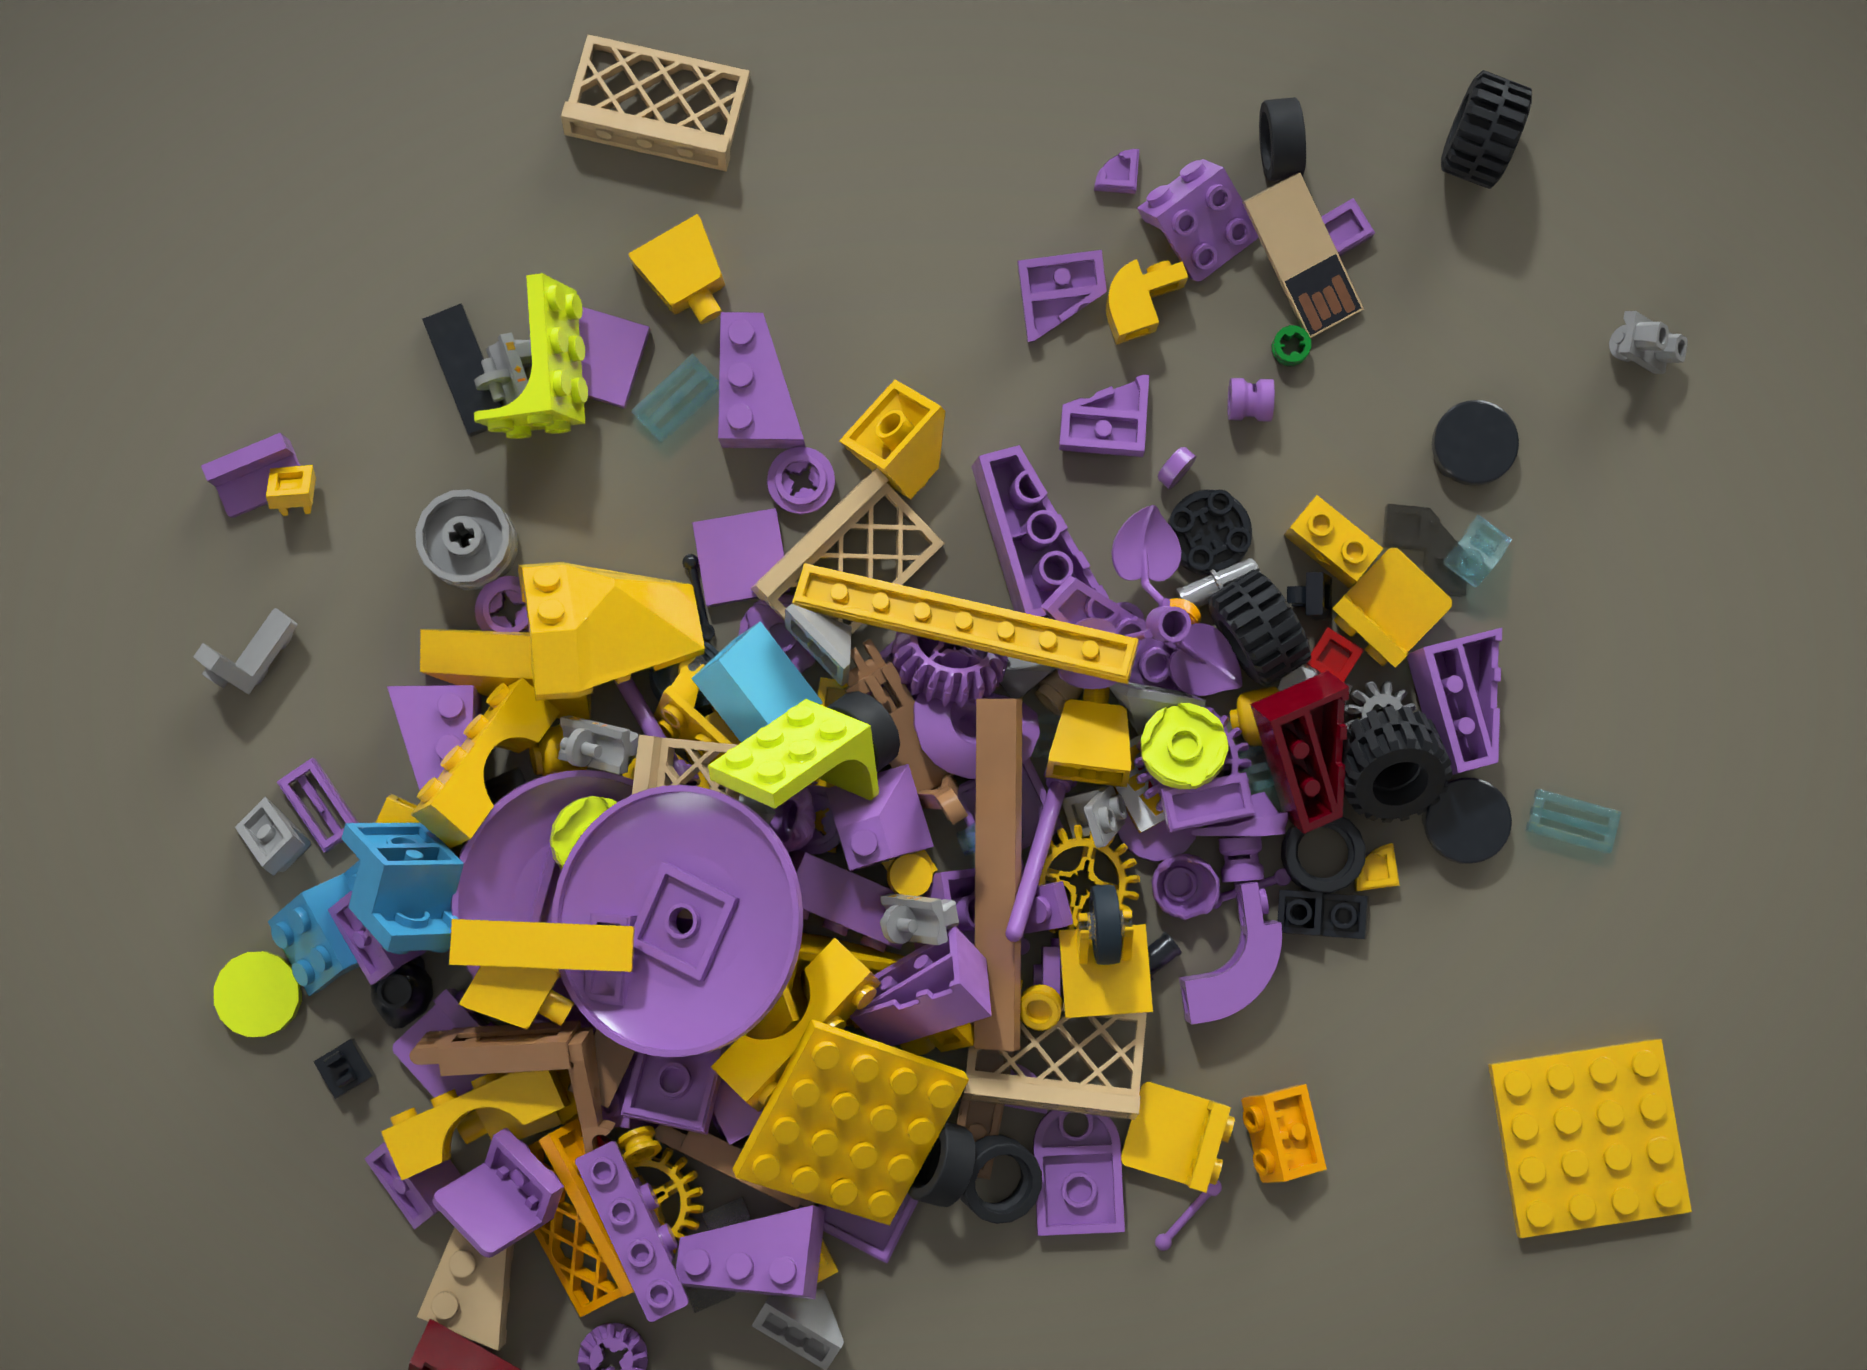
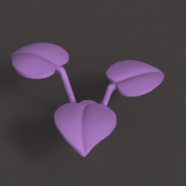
(1204, 658)

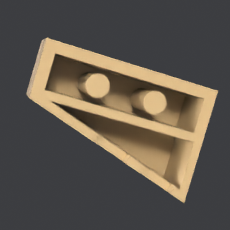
(470, 1292)

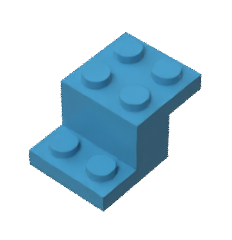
(403, 885)
(311, 936)

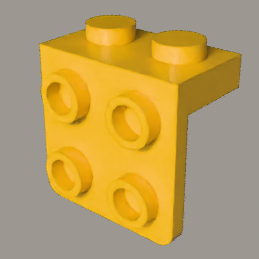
(1392, 607)
(1177, 1136)

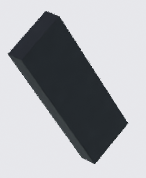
(461, 363)

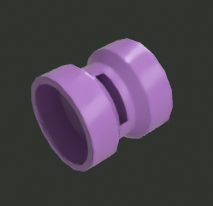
(1250, 399)
(1241, 859)

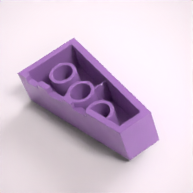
(1027, 531)

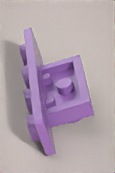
(634, 1230)

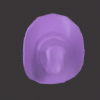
(950, 733)

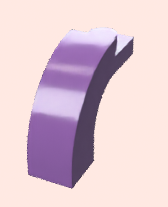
(1247, 972)

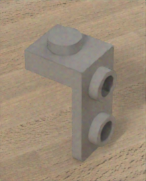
(256, 658)
(1096, 811)

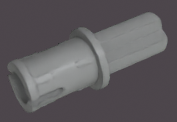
(1200, 590)

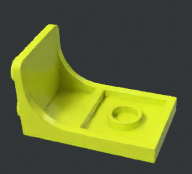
(556, 385)
(798, 750)

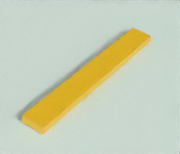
(967, 623)

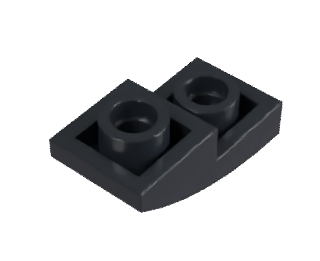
(1323, 914)

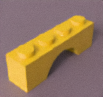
(458, 799)
(837, 989)
(426, 1138)

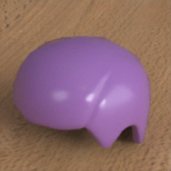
(1185, 886)

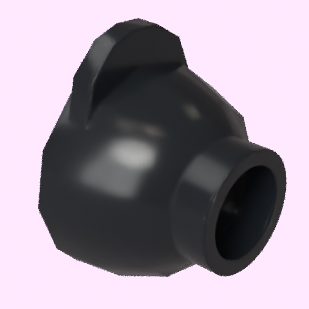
(403, 994)

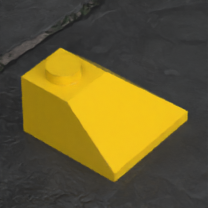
(899, 437)

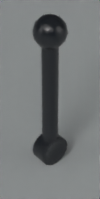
(690, 563)

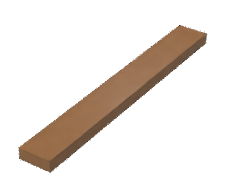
(998, 865)

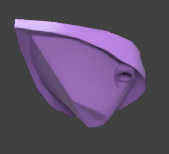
(1265, 822)

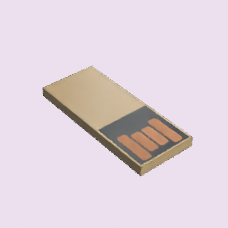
(1303, 255)

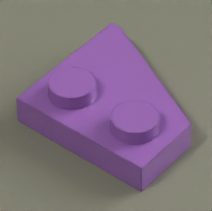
(1058, 288)
(1108, 421)

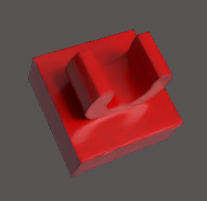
(1334, 655)

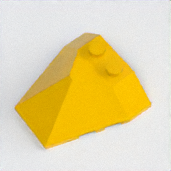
(603, 626)

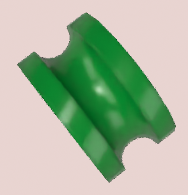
(1287, 333)

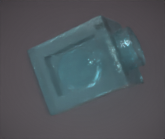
(1477, 551)

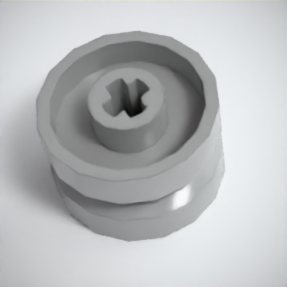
(453, 518)

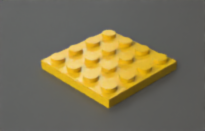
(850, 1123)
(1589, 1138)

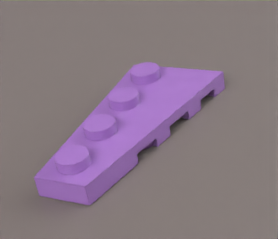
(1078, 601)

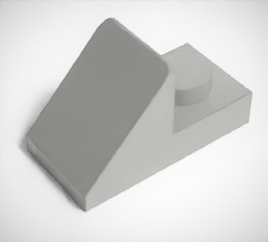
(272, 837)

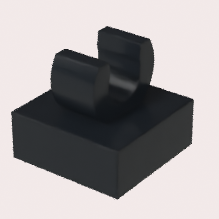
(1314, 596)
(344, 1068)

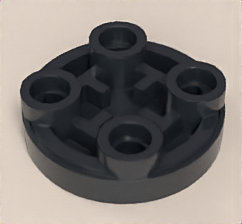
(1475, 443)
(1211, 530)
(1468, 821)

